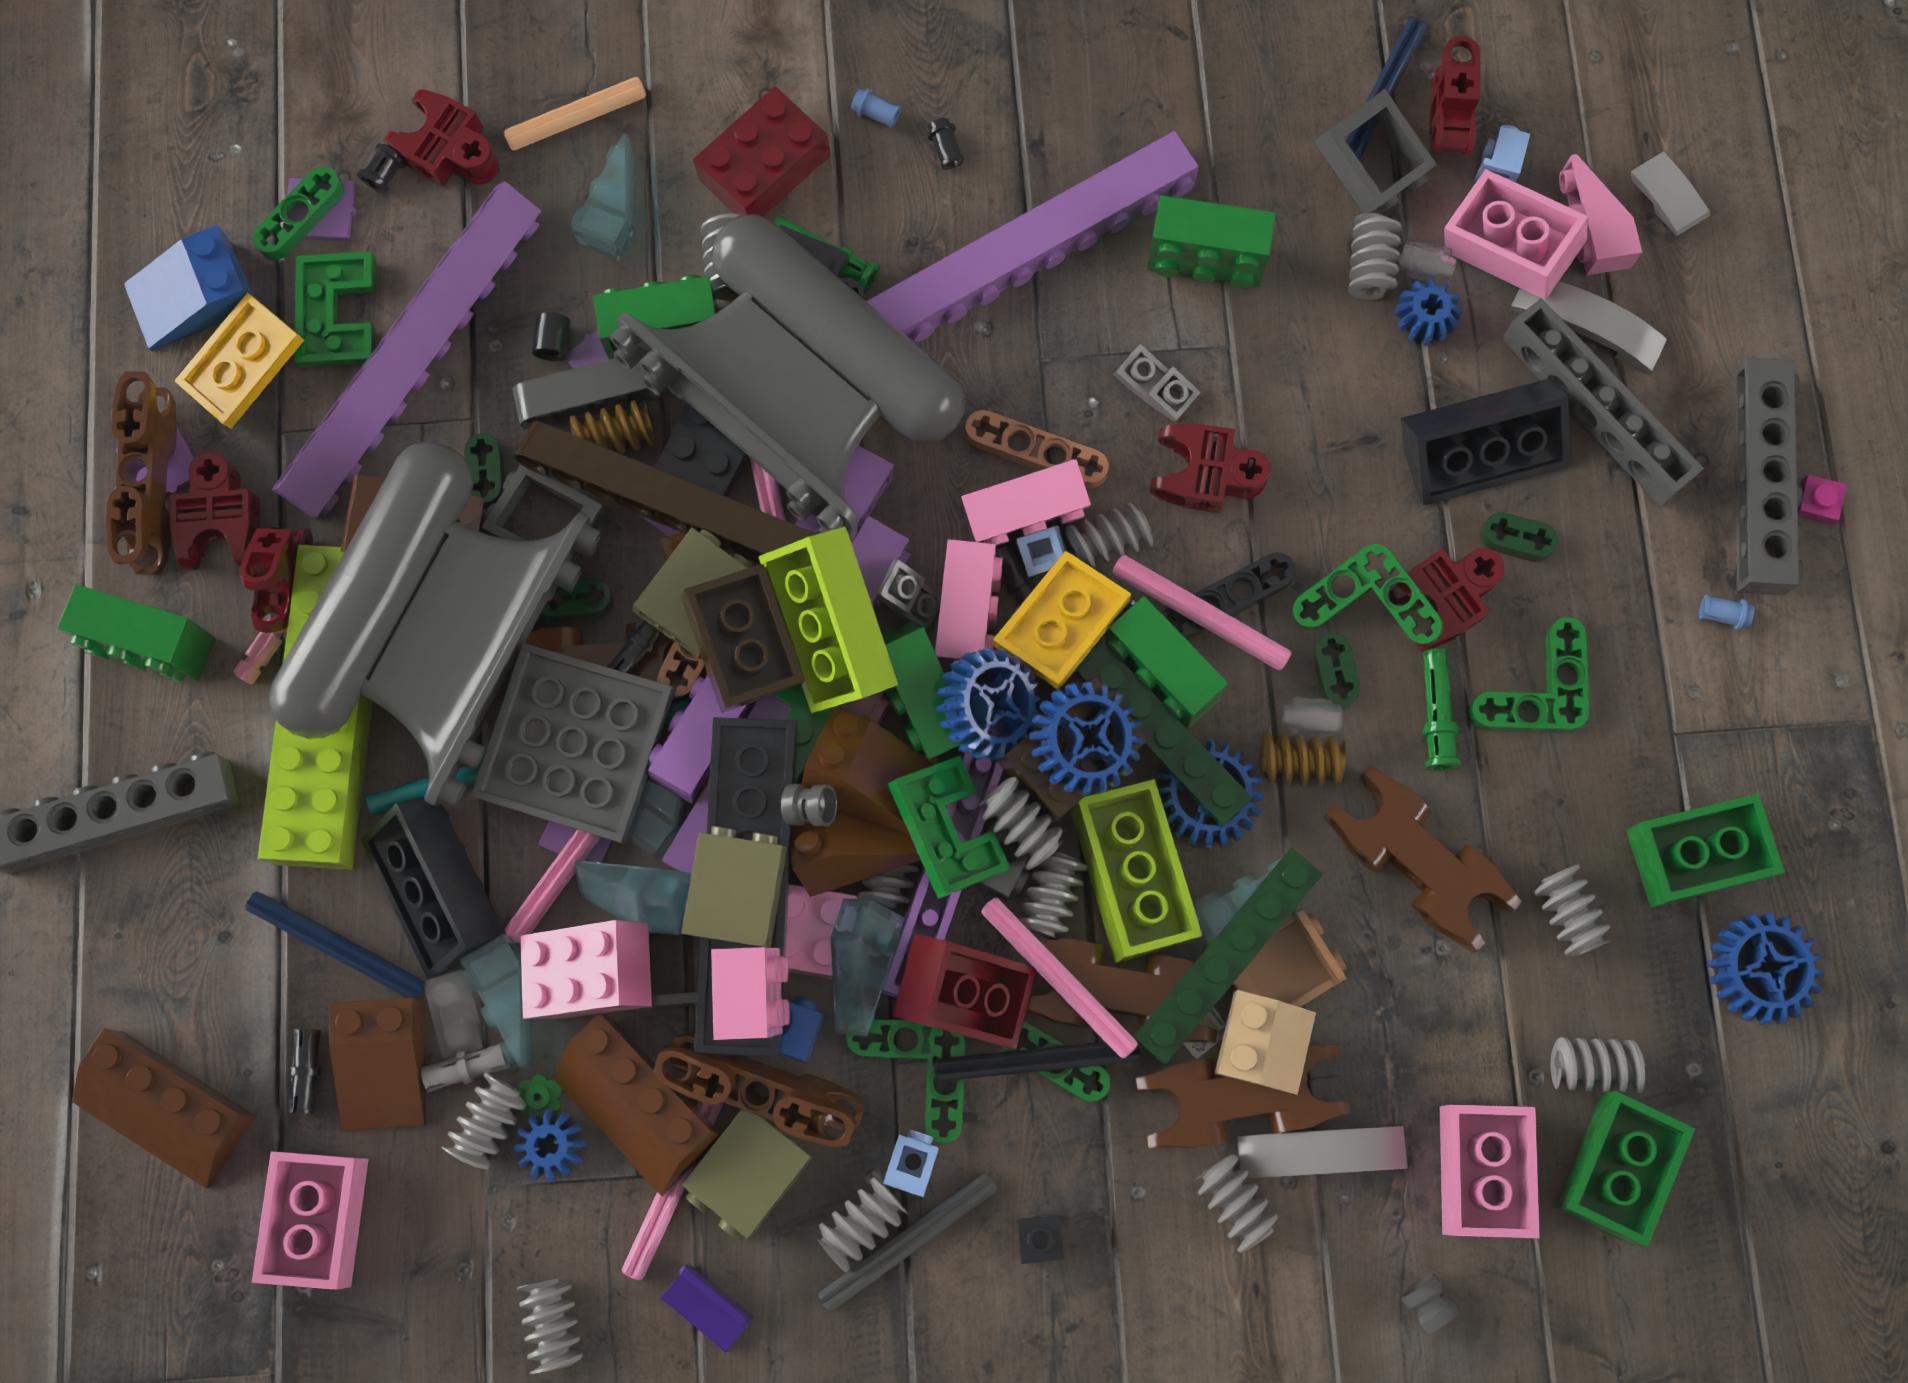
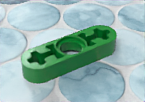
(299, 229)
(1077, 1085)

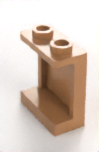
(1293, 963)

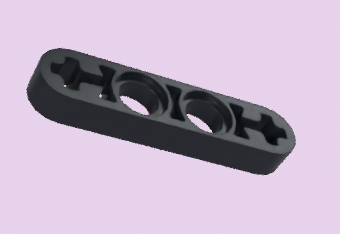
(1222, 590)

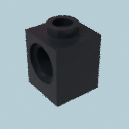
(1040, 1239)

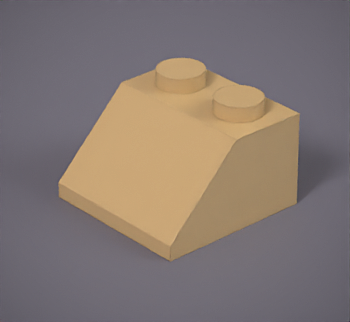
(1265, 1042)

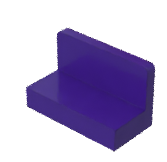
(707, 1307)

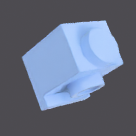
(1504, 153)
(1041, 549)
(912, 1180)

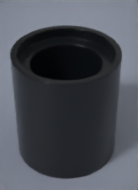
(551, 336)

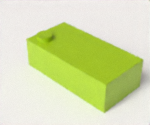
(829, 619)
(1135, 871)

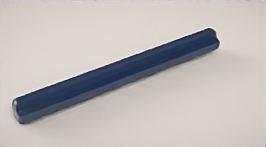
(1389, 79)
(335, 945)

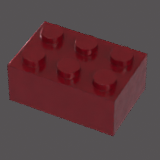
(762, 155)
(964, 991)

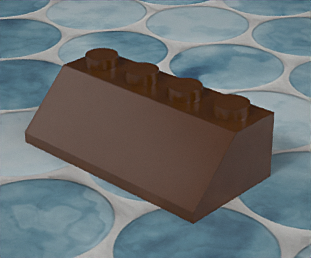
(627, 1102)
(159, 1106)

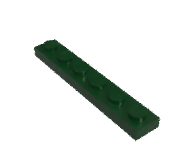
(1168, 738)
(1227, 956)

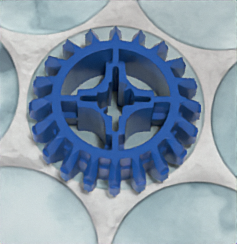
(975, 708)
(1098, 749)
(1197, 825)
(1772, 984)

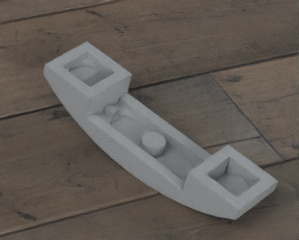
(1602, 322)
(1322, 1152)

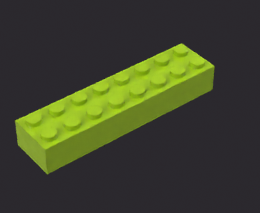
(314, 781)

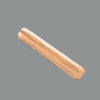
(574, 113)

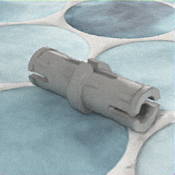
(464, 1068)

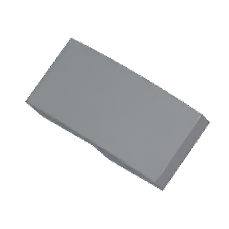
(1671, 192)
(1155, 384)
(908, 595)

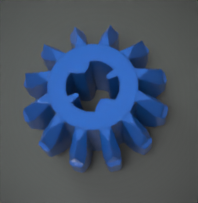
(1433, 299)
(548, 1130)

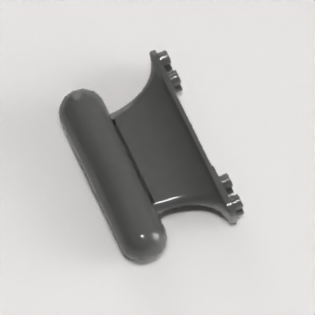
(794, 369)
(424, 617)

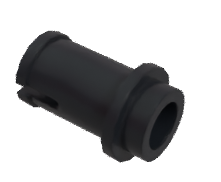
(946, 145)

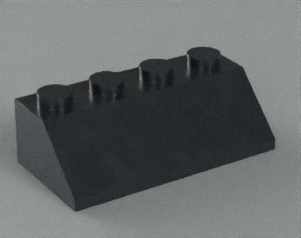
(1487, 441)
(431, 885)

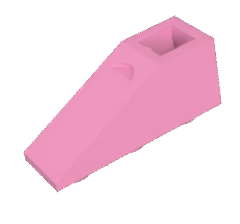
(1611, 230)

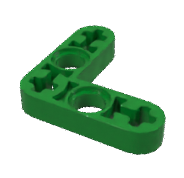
(1364, 582)
(1547, 703)
(924, 1050)

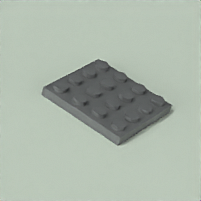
(573, 742)

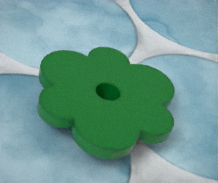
(549, 1091)

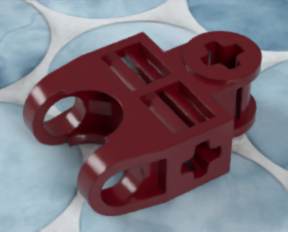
(1454, 100)
(446, 142)
(1227, 473)
(212, 511)
(270, 572)
(1453, 590)

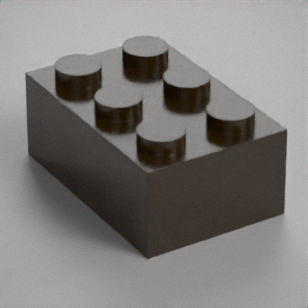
(742, 638)
(1052, 798)

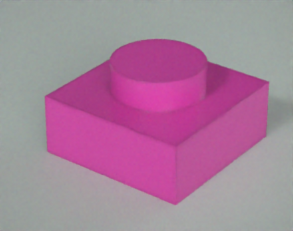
(1821, 499)

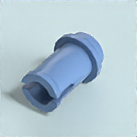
(875, 108)
(1726, 611)

